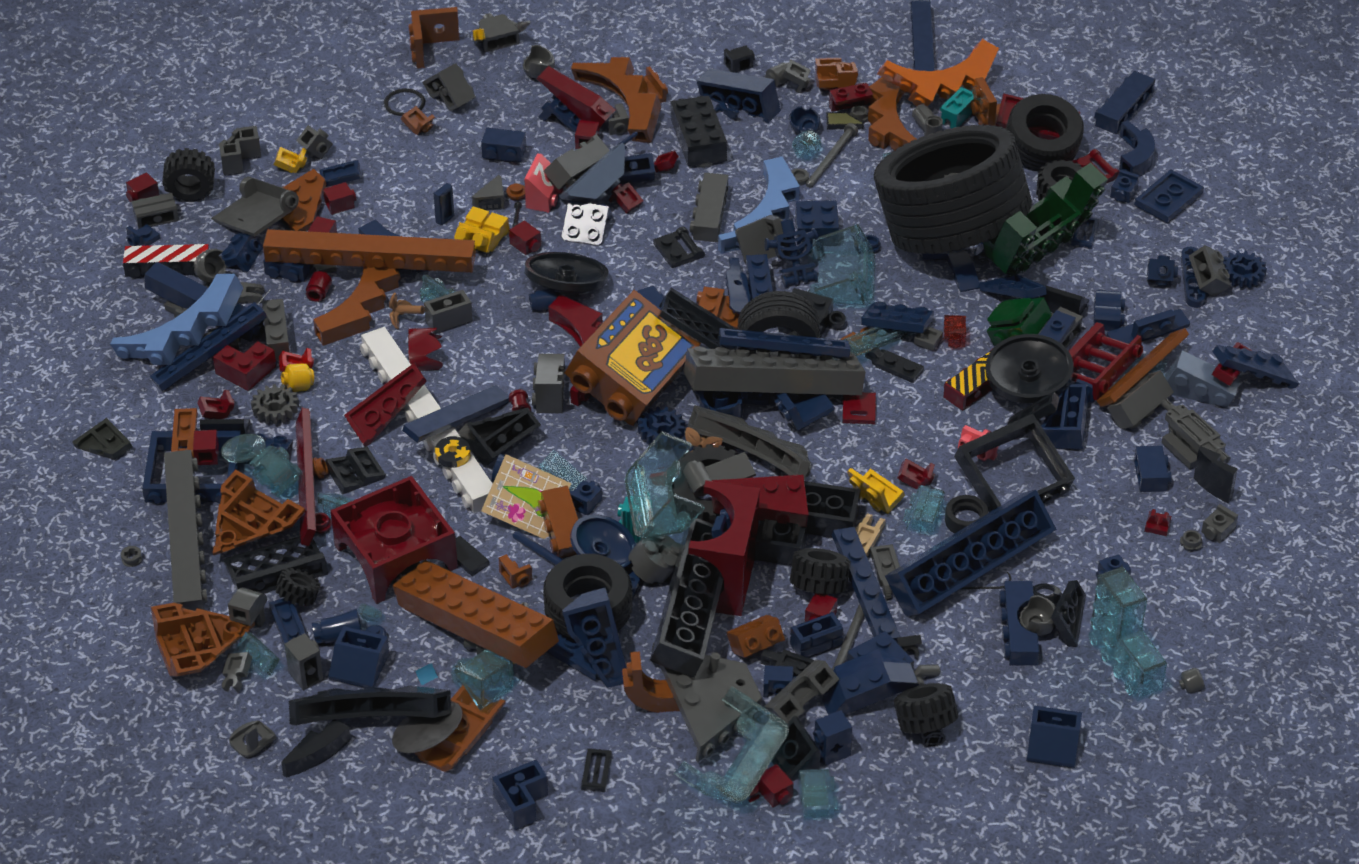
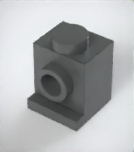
(1219, 524)

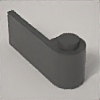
(730, 468)

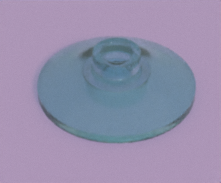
(243, 448)

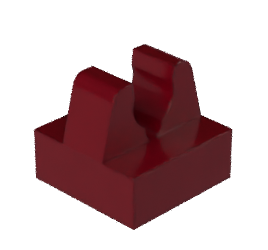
(1158, 523)

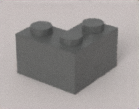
(450, 86)

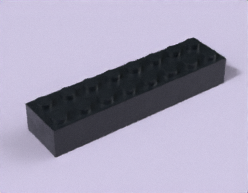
(688, 607)

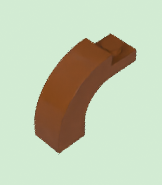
(645, 691)

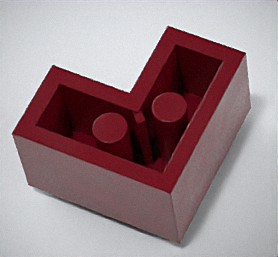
(245, 368)

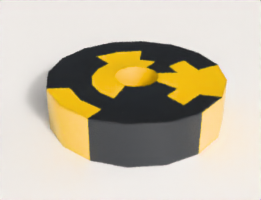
(452, 451)

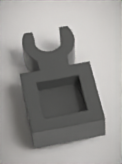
(236, 666)

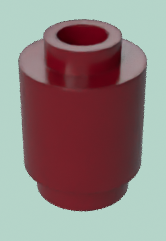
(318, 286)

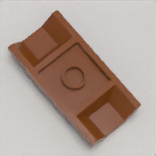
(464, 737)

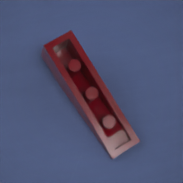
(576, 97)

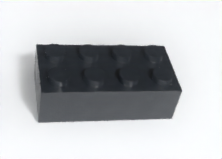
(698, 130)

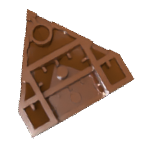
(249, 514)
(193, 638)

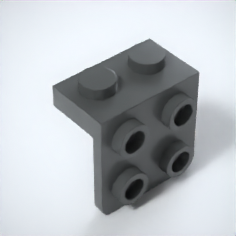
(752, 236)

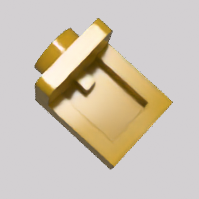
(289, 160)

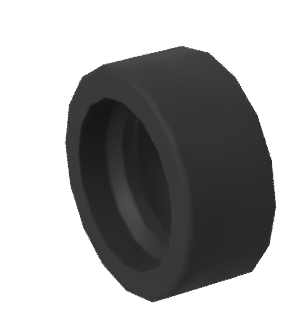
(963, 502)

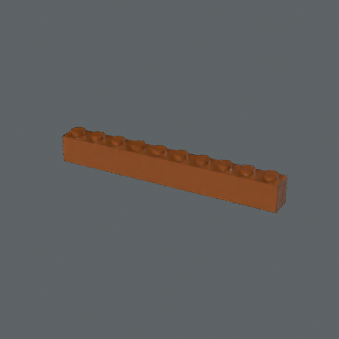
(369, 251)

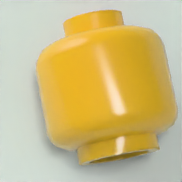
(298, 377)

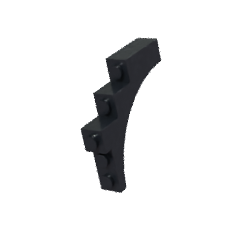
(370, 702)

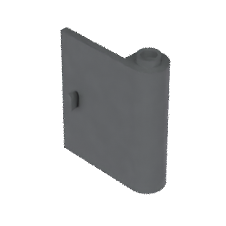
(258, 207)

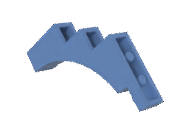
(780, 191)

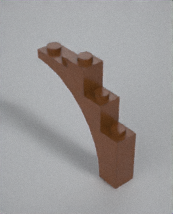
(619, 78)
(882, 114)
(354, 313)

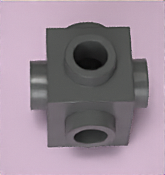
(317, 145)

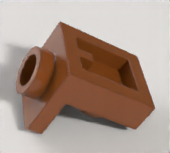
(513, 574)

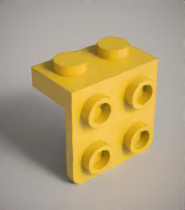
(876, 489)

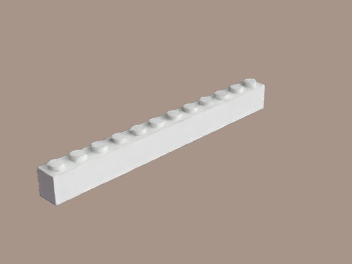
(390, 361)

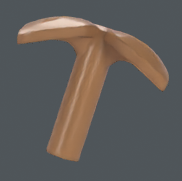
(402, 307)
(694, 437)

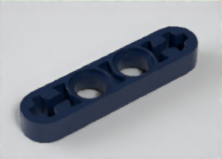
(1189, 277)

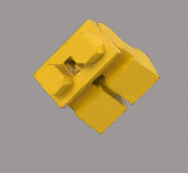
(483, 228)

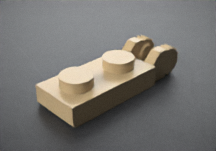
(867, 534)

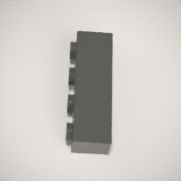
(709, 207)

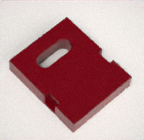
(861, 405)

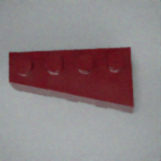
(780, 498)

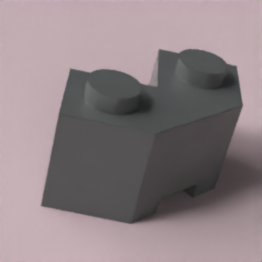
(241, 145)

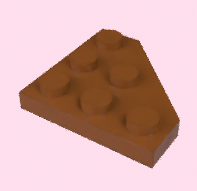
(309, 191)

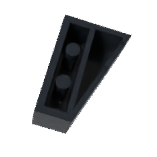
(498, 434)

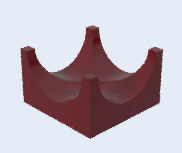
(392, 532)
(735, 549)

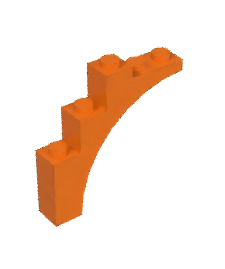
(946, 82)

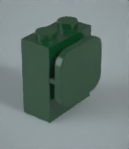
(1017, 318)

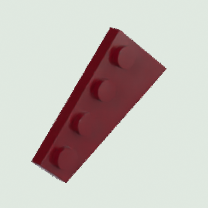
(383, 405)

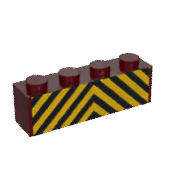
(968, 384)

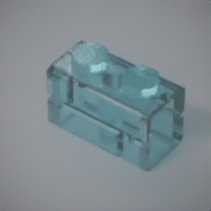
(924, 510)

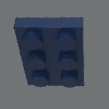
(1169, 196)
(897, 317)

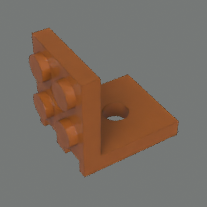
(424, 30)
(984, 103)

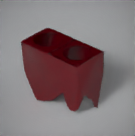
(420, 344)

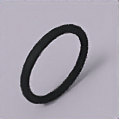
(399, 91)

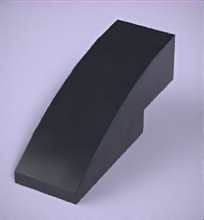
(316, 748)

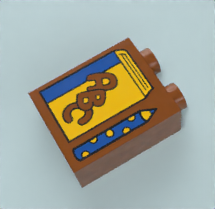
(630, 359)

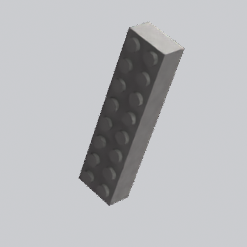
(772, 372)

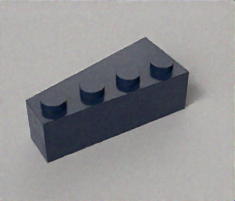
(742, 92)

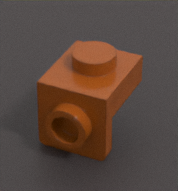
(417, 120)

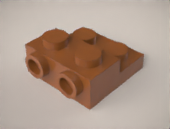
(718, 304)

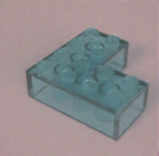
(1119, 634)

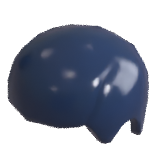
(804, 118)

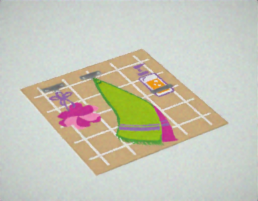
(517, 493)

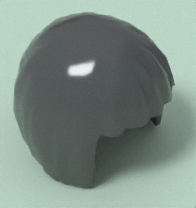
(538, 61)
(209, 264)
(1037, 616)

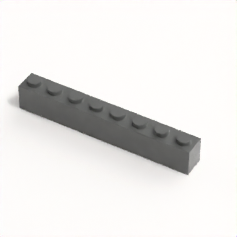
(184, 530)

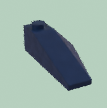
(594, 630)

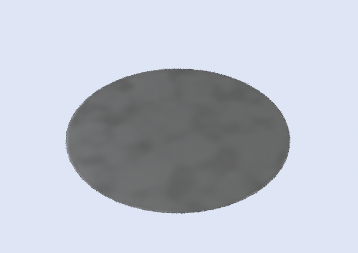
(422, 733)

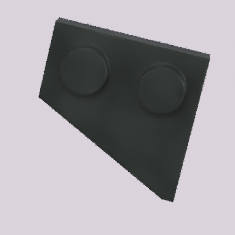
(103, 440)

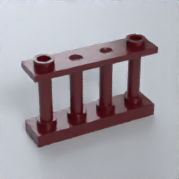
(1088, 347)

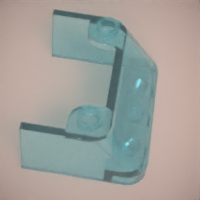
(650, 493)
(764, 736)

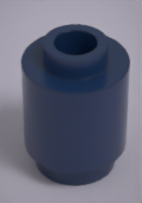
(542, 299)

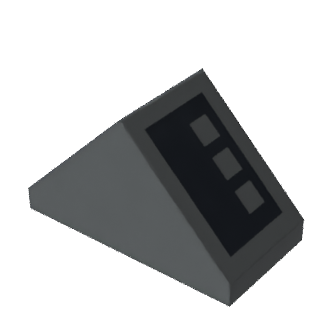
(490, 196)

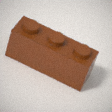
(560, 519)

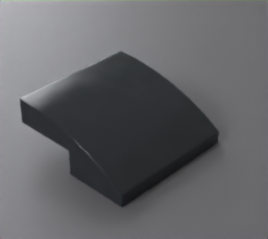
(362, 464)
(1215, 475)

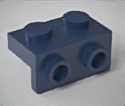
(242, 251)

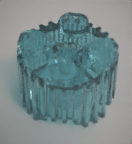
(275, 469)

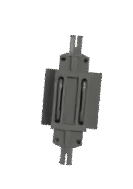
(1188, 433)

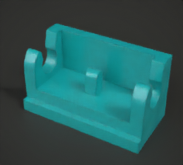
(957, 107)

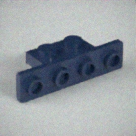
(1151, 326)

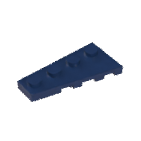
(1257, 363)

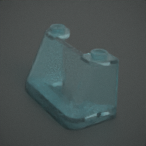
(845, 267)

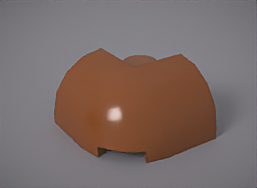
(835, 73)

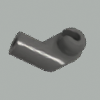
(924, 671)

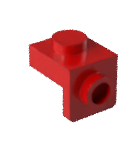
(289, 358)

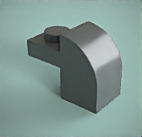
(247, 607)

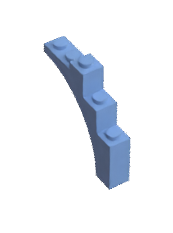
(188, 328)

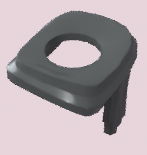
(250, 732)

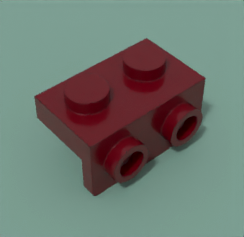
(849, 97)

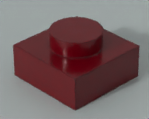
(665, 161)

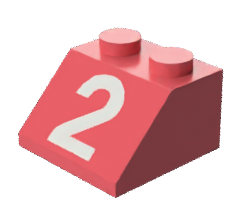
(539, 189)

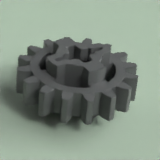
(275, 404)

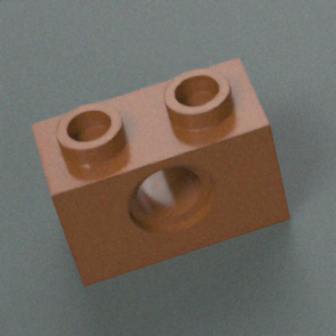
(755, 635)

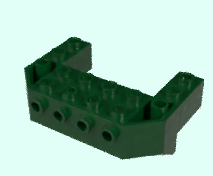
(1048, 222)

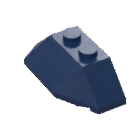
(868, 681)

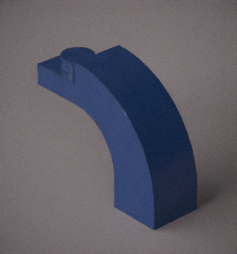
(1141, 158)

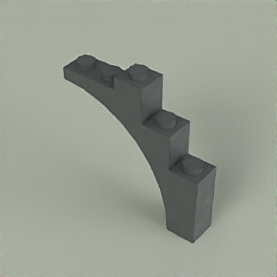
(733, 430)

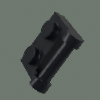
(674, 252)

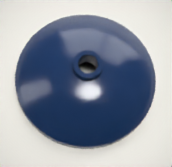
(603, 537)

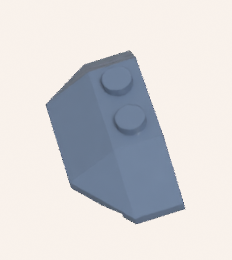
(598, 178)

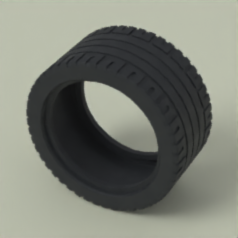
(955, 211)

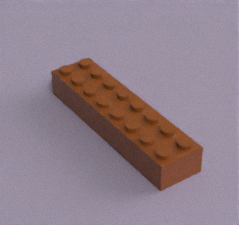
(476, 613)

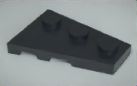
(1069, 613)

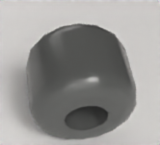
(1192, 680)

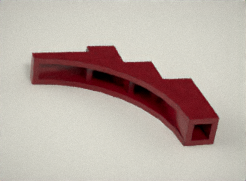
(579, 323)

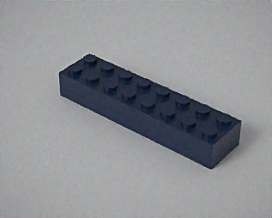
(970, 553)

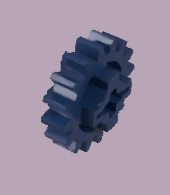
(1245, 269)
(660, 421)

